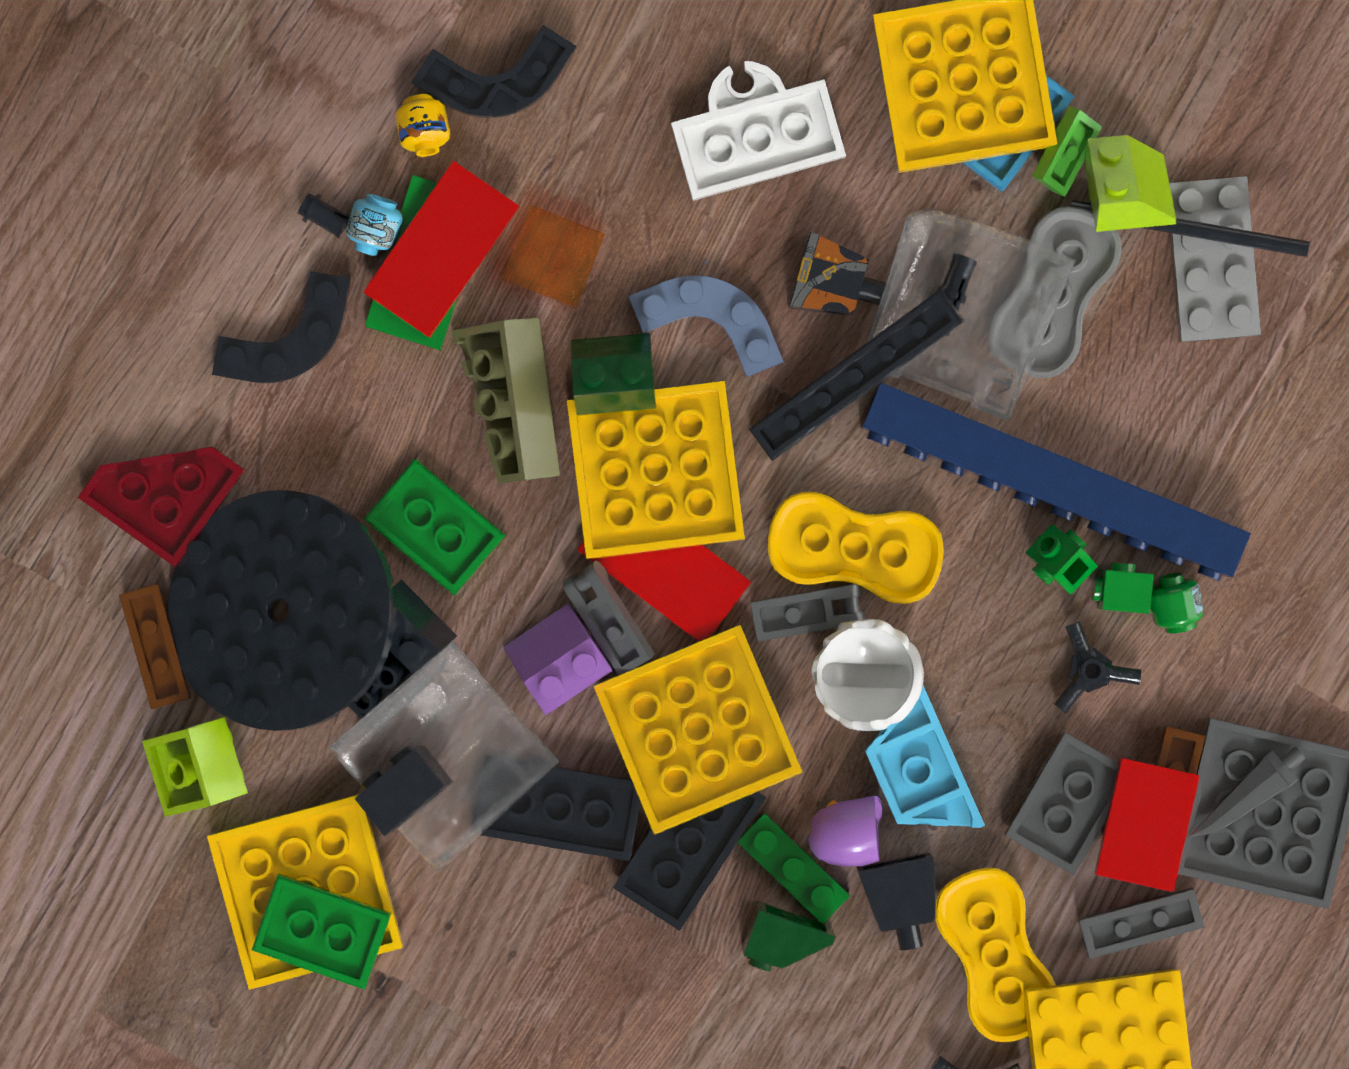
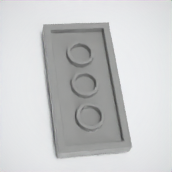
(1214, 278)

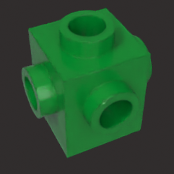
(1061, 559)

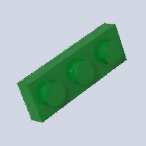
(793, 868)

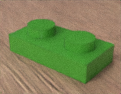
(1063, 161)

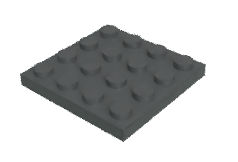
(1287, 843)

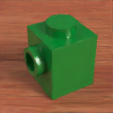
(1123, 589)

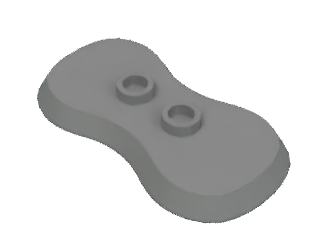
(1096, 258)

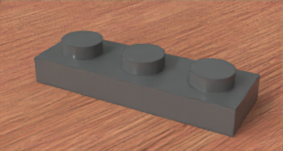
(1140, 923)

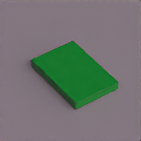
(434, 527)
(321, 931)

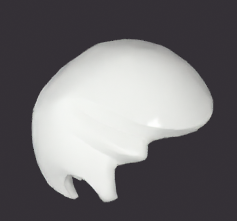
(868, 675)

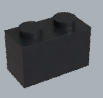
(403, 789)

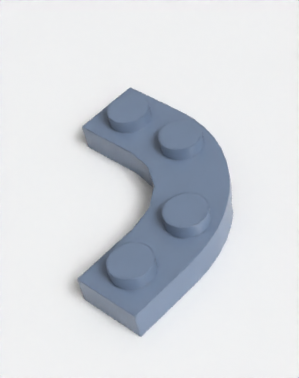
(716, 301)

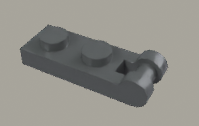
(804, 612)
(608, 619)

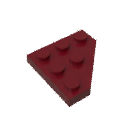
(164, 496)

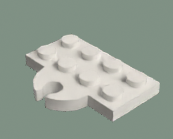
(756, 133)

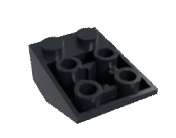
(415, 641)

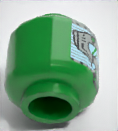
(1176, 603)

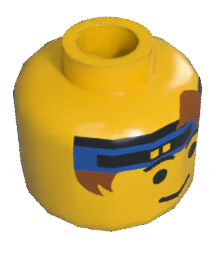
(422, 125)

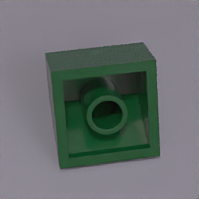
(612, 374)
(782, 937)

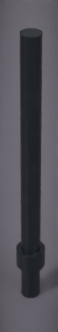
(1227, 235)

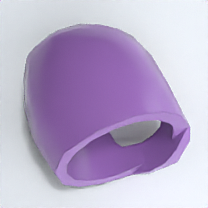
(847, 832)

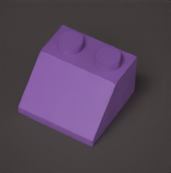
(557, 659)

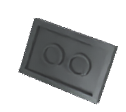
(1065, 804)

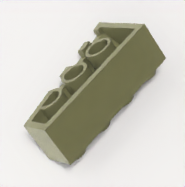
(512, 397)

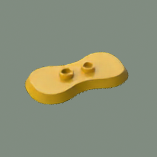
(886, 553)
(985, 925)

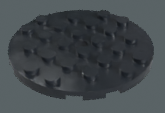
(336, 622)

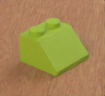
(1127, 184)
(195, 767)

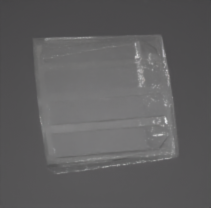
(1004, 310)
(469, 735)

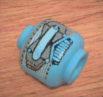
(374, 224)

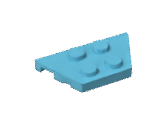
(921, 772)

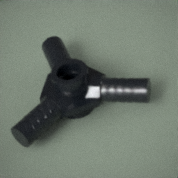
(1090, 669)

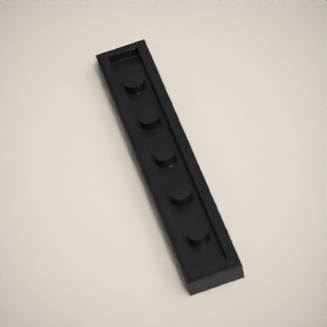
(857, 374)

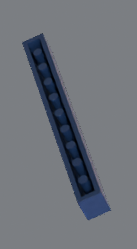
(1054, 480)

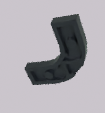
(502, 93)
(299, 350)

